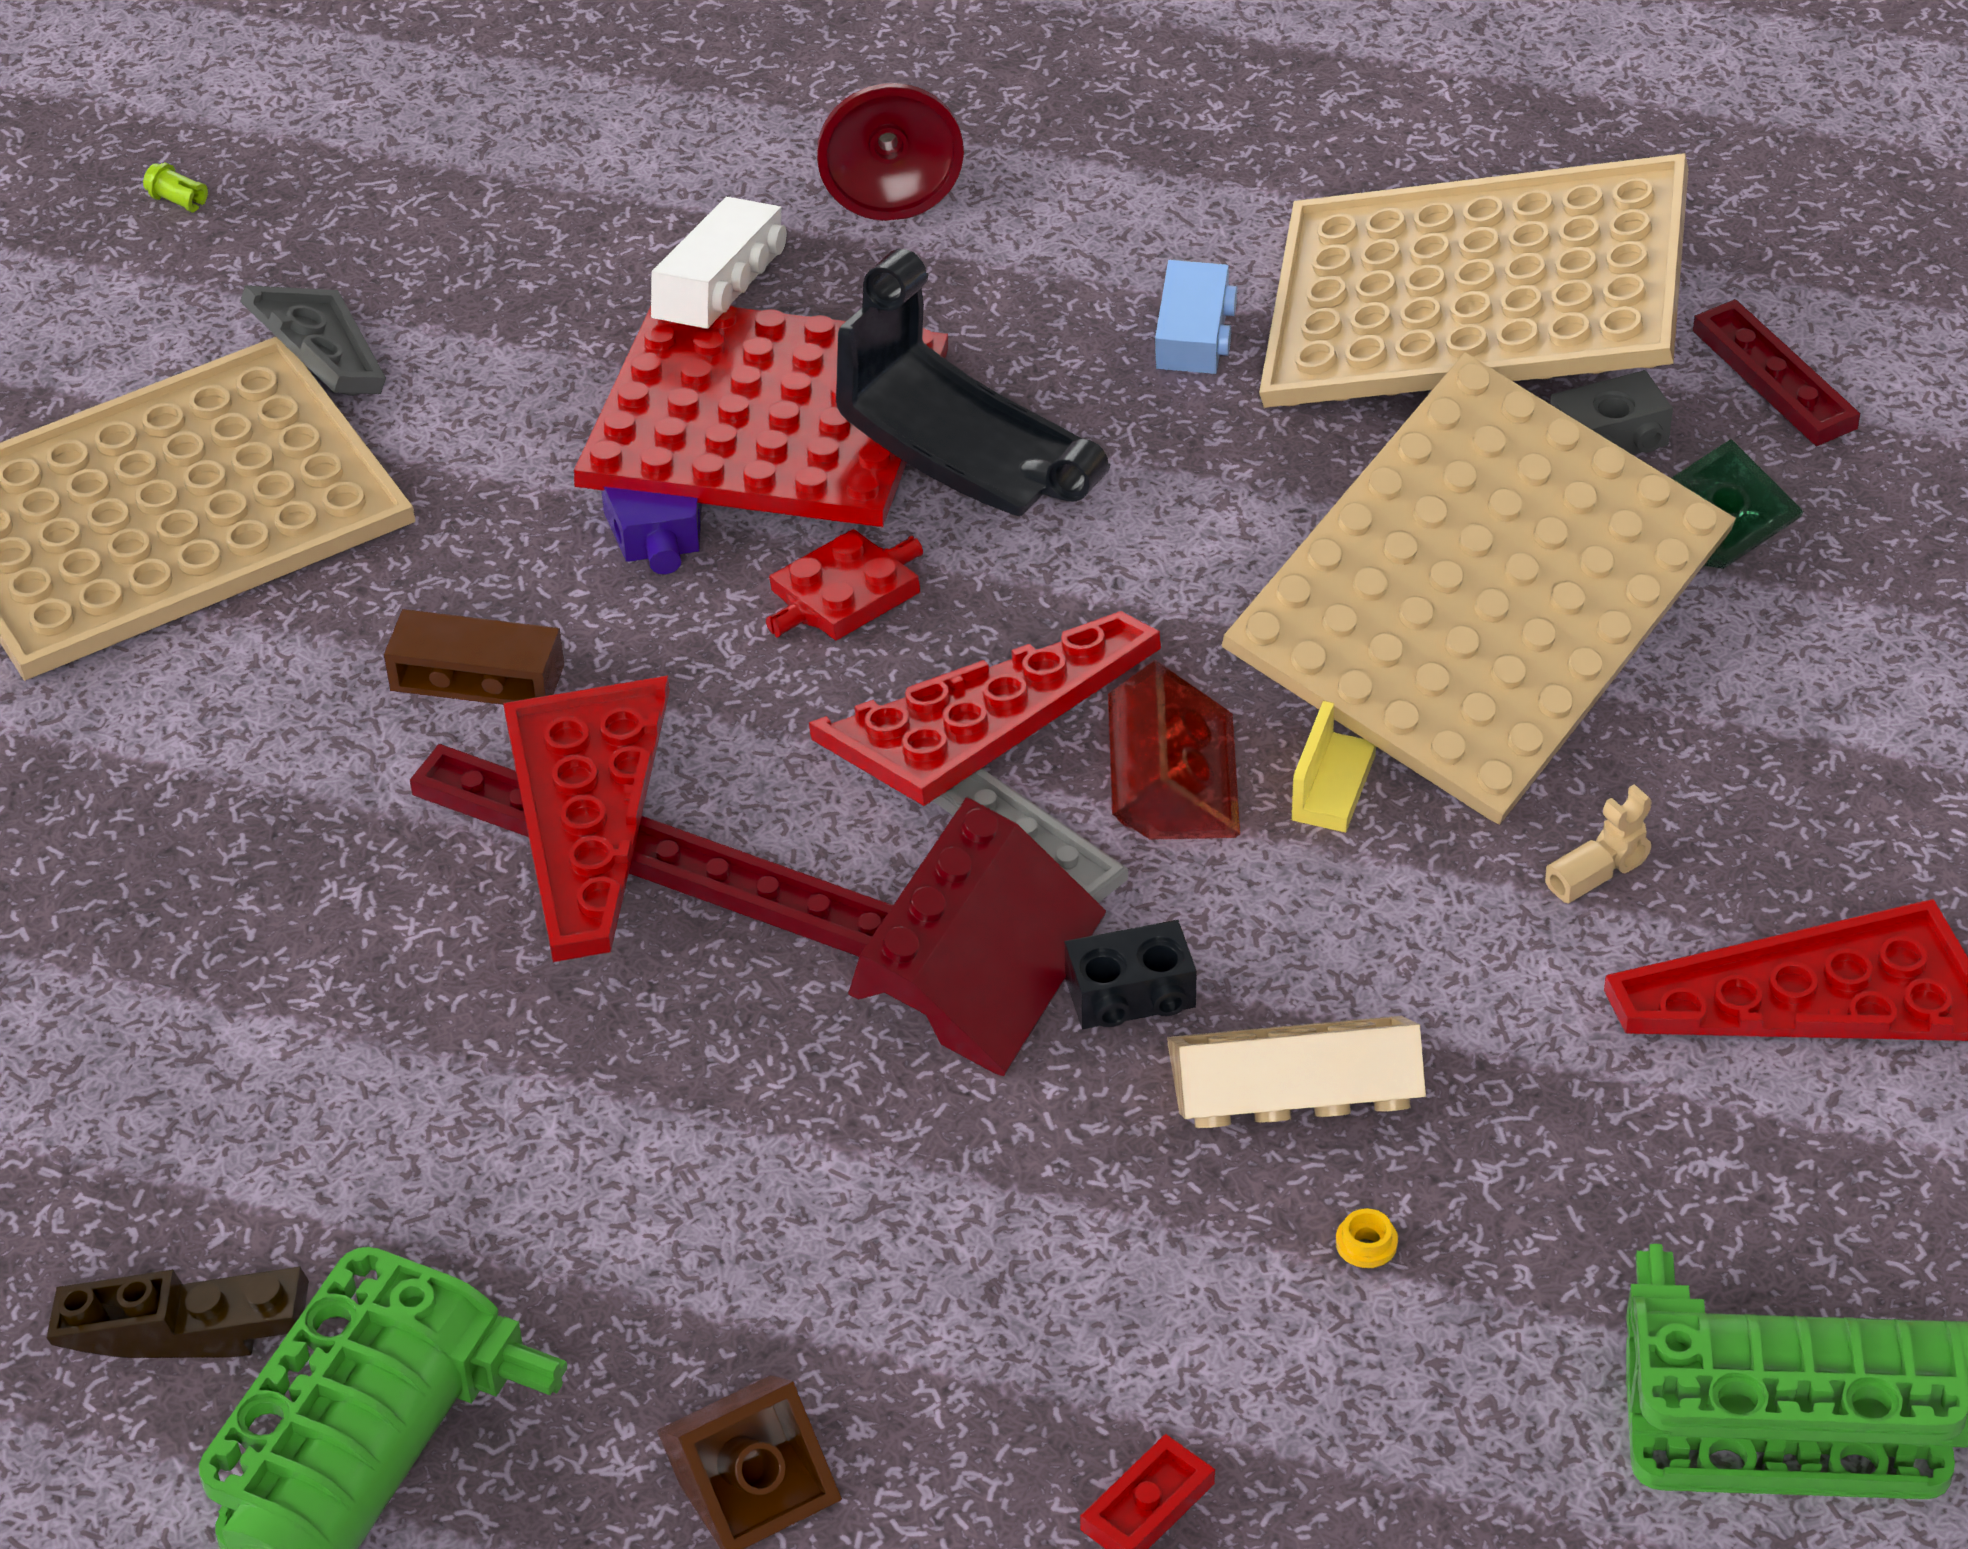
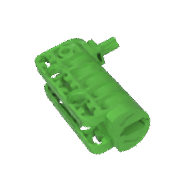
(1789, 1390)
(367, 1405)

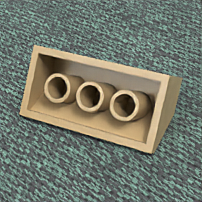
(1297, 1069)

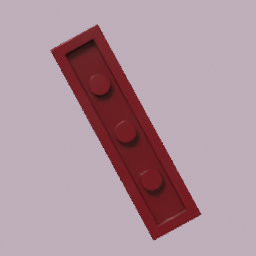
(1776, 372)

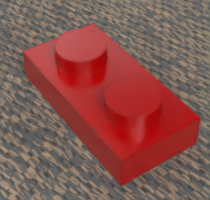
(1148, 1497)

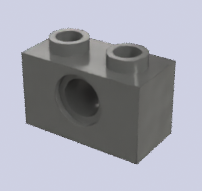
(1621, 409)

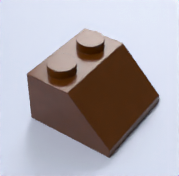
(750, 1463)

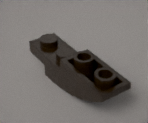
(168, 1319)

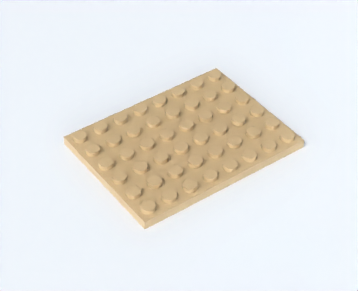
(1510, 268)
(178, 503)
(1479, 586)

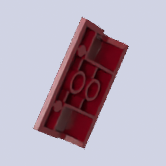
(979, 937)

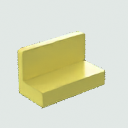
(1330, 774)

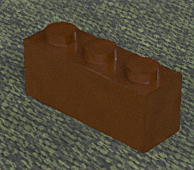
(472, 658)

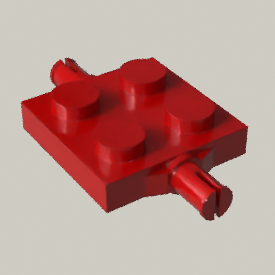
(844, 584)

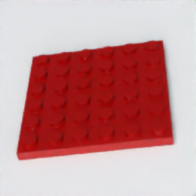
(741, 420)

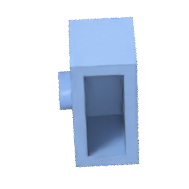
(1193, 317)

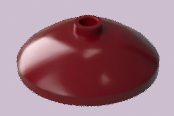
(894, 176)

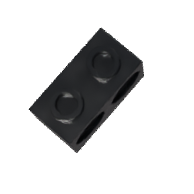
(1130, 974)

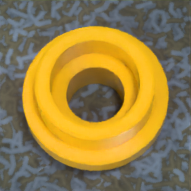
(1369, 1225)

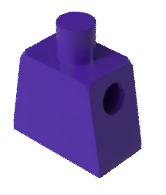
(653, 526)

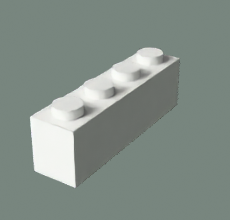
(716, 262)

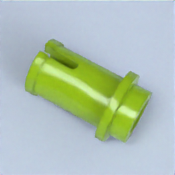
(163, 181)

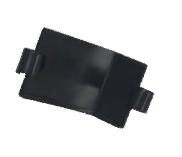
(941, 416)

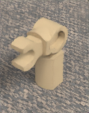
(1618, 846)

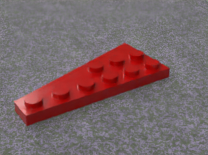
(980, 711)
(583, 791)
(1849, 978)

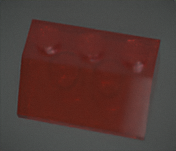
(1171, 758)

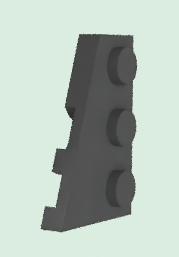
(320, 333)

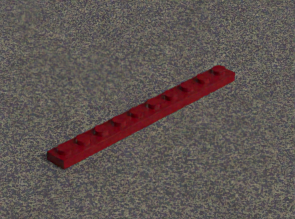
(673, 858)

